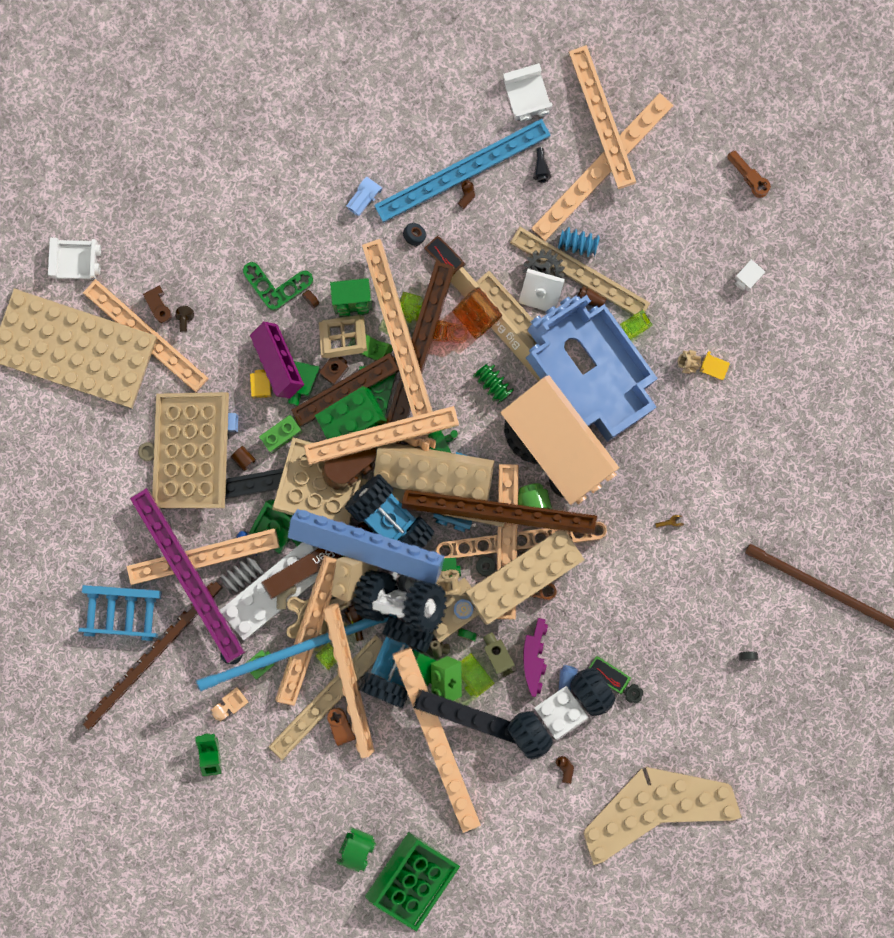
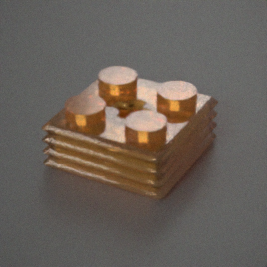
(477, 313)

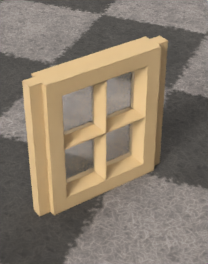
(342, 336)

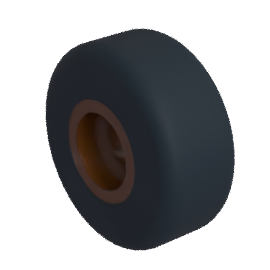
(410, 237)

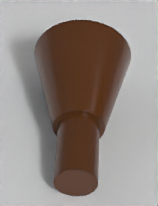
(353, 617)

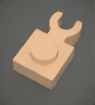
(422, 441)

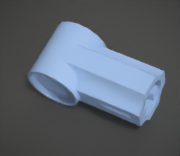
(366, 192)

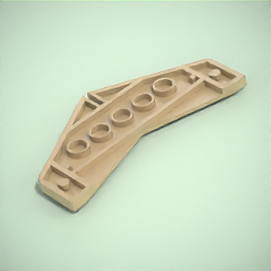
(644, 806)

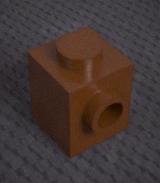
(334, 376)

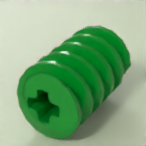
(495, 384)

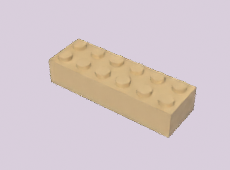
(434, 471)
(524, 576)

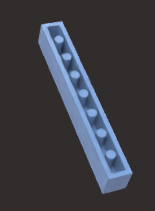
(365, 546)

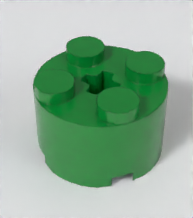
(356, 849)

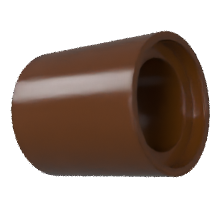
(242, 457)

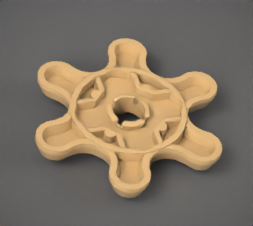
(299, 606)

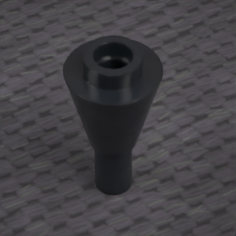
(541, 172)

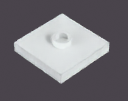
(541, 290)

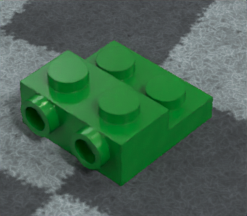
(273, 519)

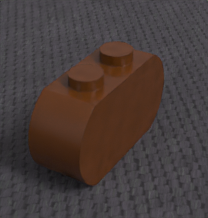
(346, 470)

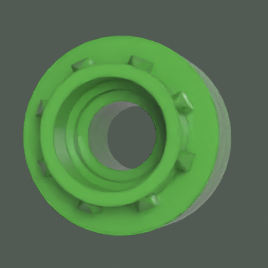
(534, 496)

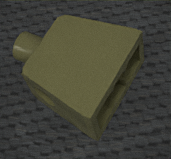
(502, 662)

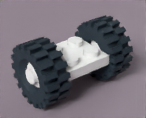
(420, 608)

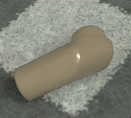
(281, 599)
(439, 649)

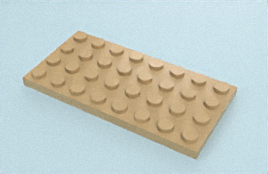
(74, 348)

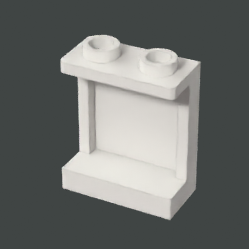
(73, 259)

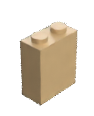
(347, 575)

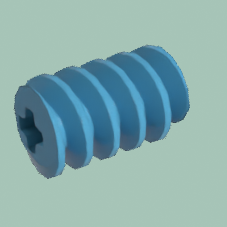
(579, 242)

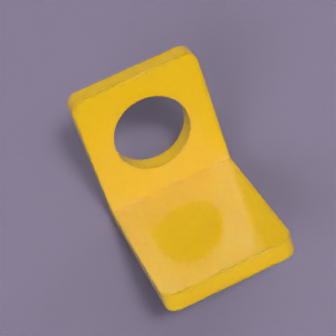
(714, 366)

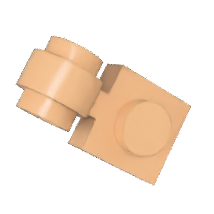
(234, 701)

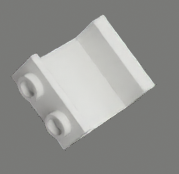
(527, 93)

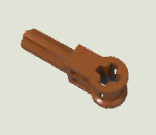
(750, 175)

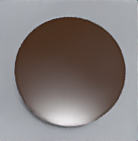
(311, 299)

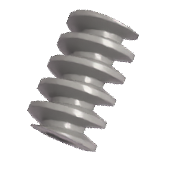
(241, 574)

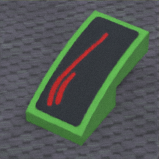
(614, 677)

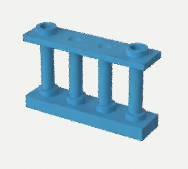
(112, 595)

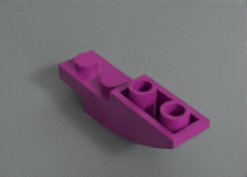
(534, 666)

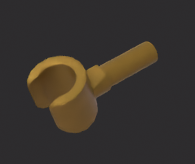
(672, 521)

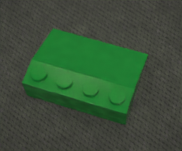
(411, 881)

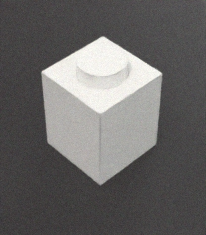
(749, 276)

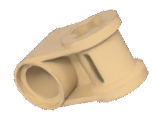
(445, 581)

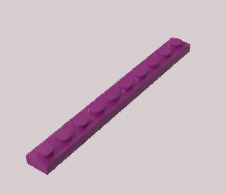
(187, 575)

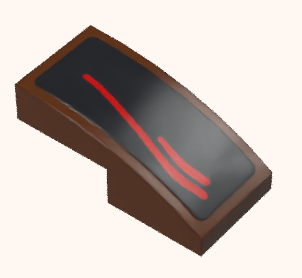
(443, 253)

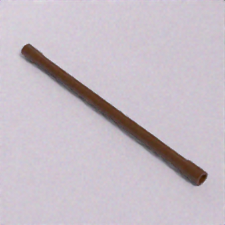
(761, 555)

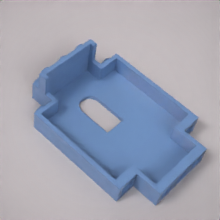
(613, 390)

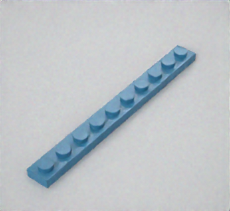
(462, 170)

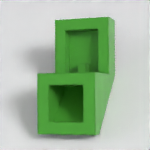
(376, 349)

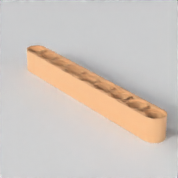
(492, 542)

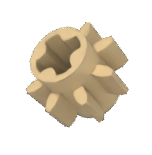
(689, 361)

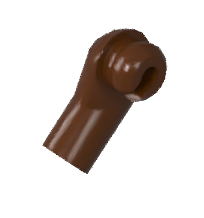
(468, 194)
(567, 767)

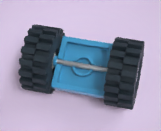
(385, 515)
(386, 666)

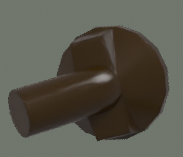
(184, 314)

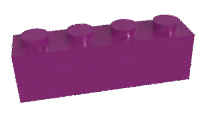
(276, 360)

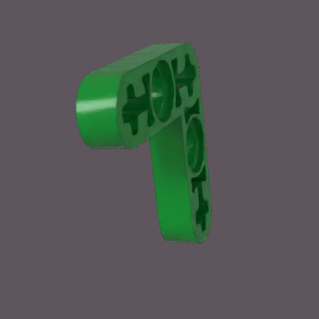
(278, 292)

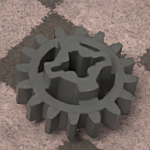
(537, 263)

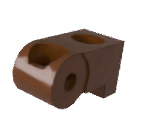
(157, 306)

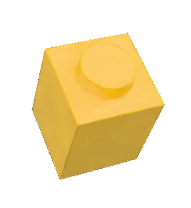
(260, 385)

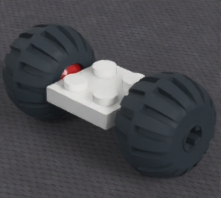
(561, 713)

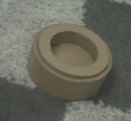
(146, 451)

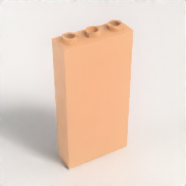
(560, 440)

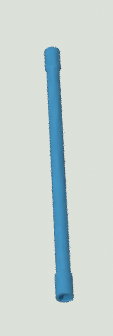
(213, 680)

